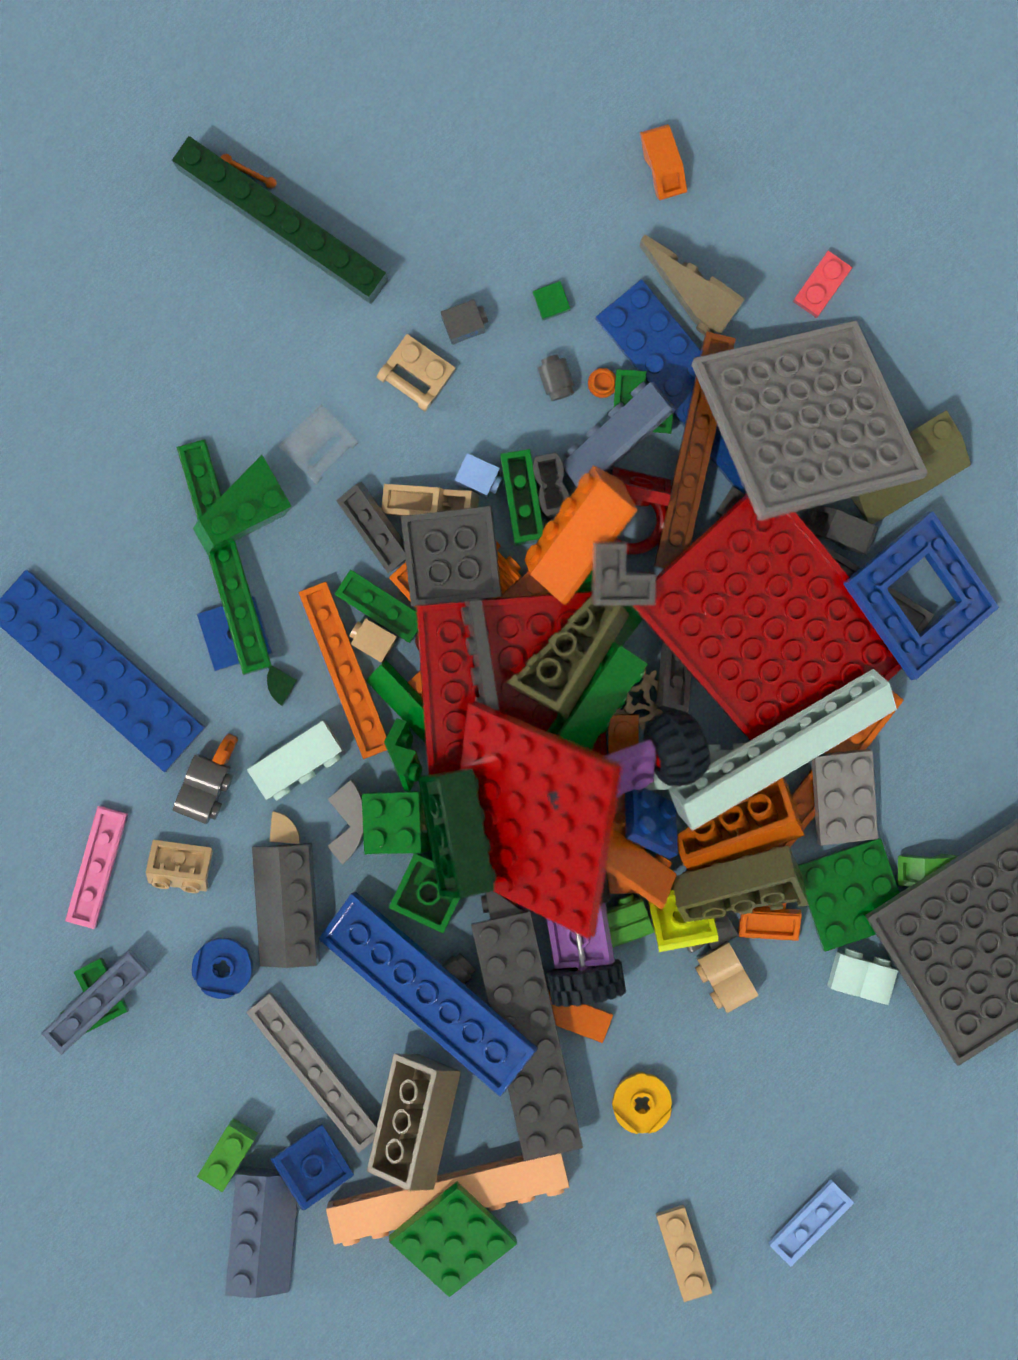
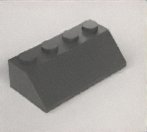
(286, 905)

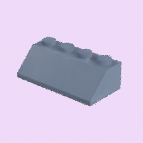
(621, 433)
(260, 1234)

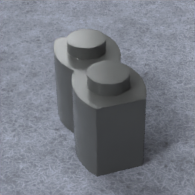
(549, 477)
(202, 789)

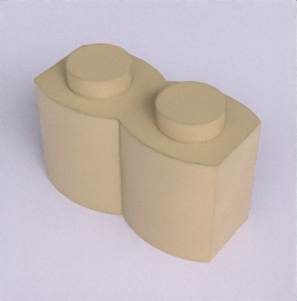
(726, 977)

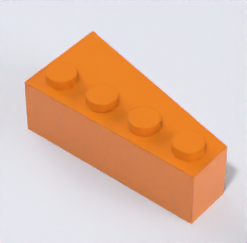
(744, 829)

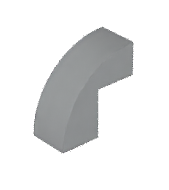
(349, 805)

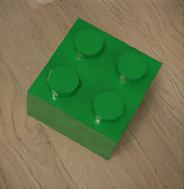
(394, 823)
(419, 895)

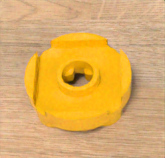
(642, 1120)

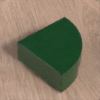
(280, 684)

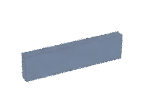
(96, 1002)

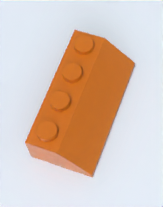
(590, 515)
(639, 869)

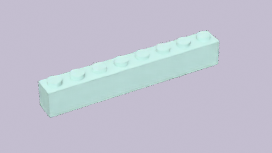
(784, 748)

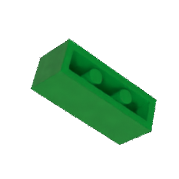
(521, 497)

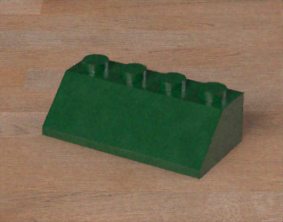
(457, 833)

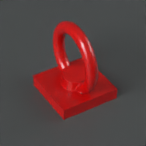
(646, 491)

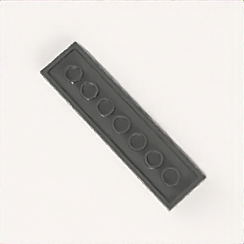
(520, 995)

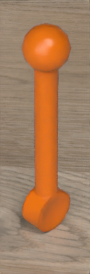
(269, 182)

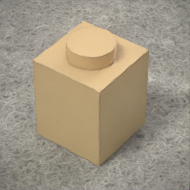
(372, 640)

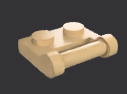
(421, 364)

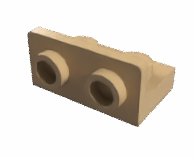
(178, 866)

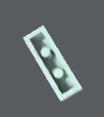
(296, 761)

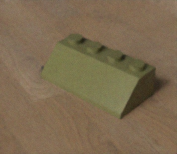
(943, 455)

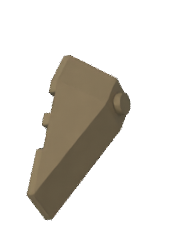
(705, 301)

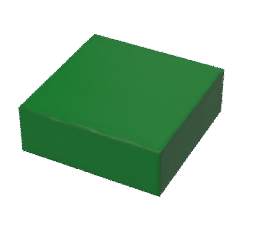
(551, 300)

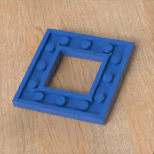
(870, 584)

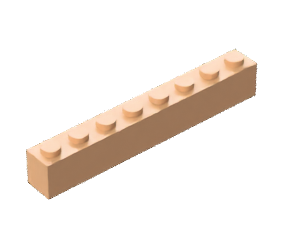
(490, 1184)

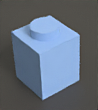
(478, 476)

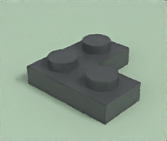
(613, 584)

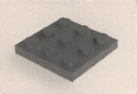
(451, 555)

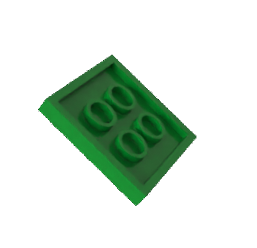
(845, 889)
(453, 1239)

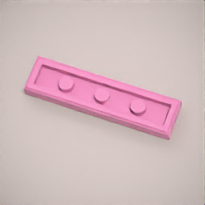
(96, 867)

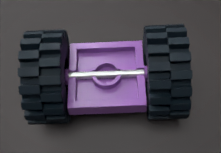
(584, 966)

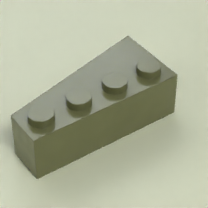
(571, 658)
(740, 885)

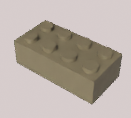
(413, 1121)

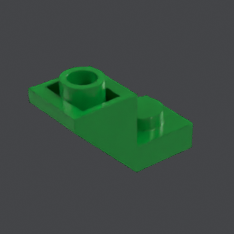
(402, 757)

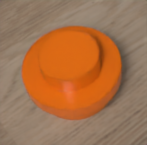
(602, 383)

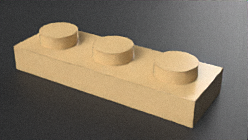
(683, 1253)

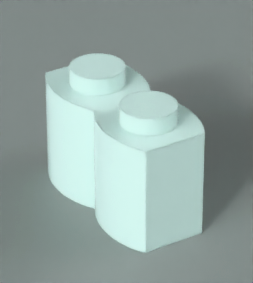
(863, 977)

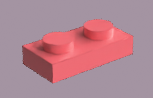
(822, 284)

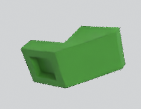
(914, 868)

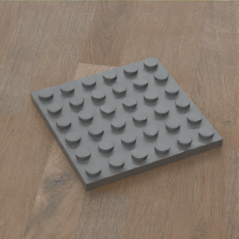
(808, 419)

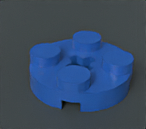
(209, 979)

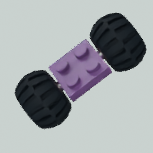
(670, 747)

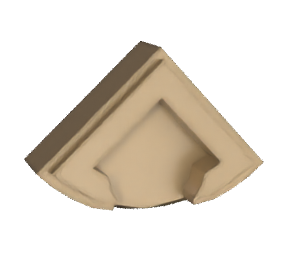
(283, 829)

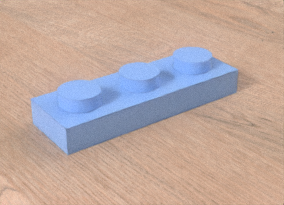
(811, 1222)

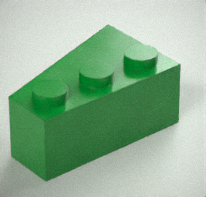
(245, 507)

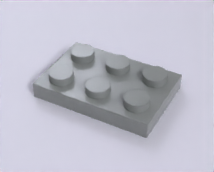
(844, 797)

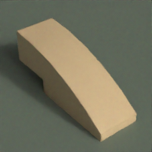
(414, 500)

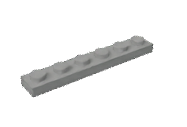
(313, 1071)

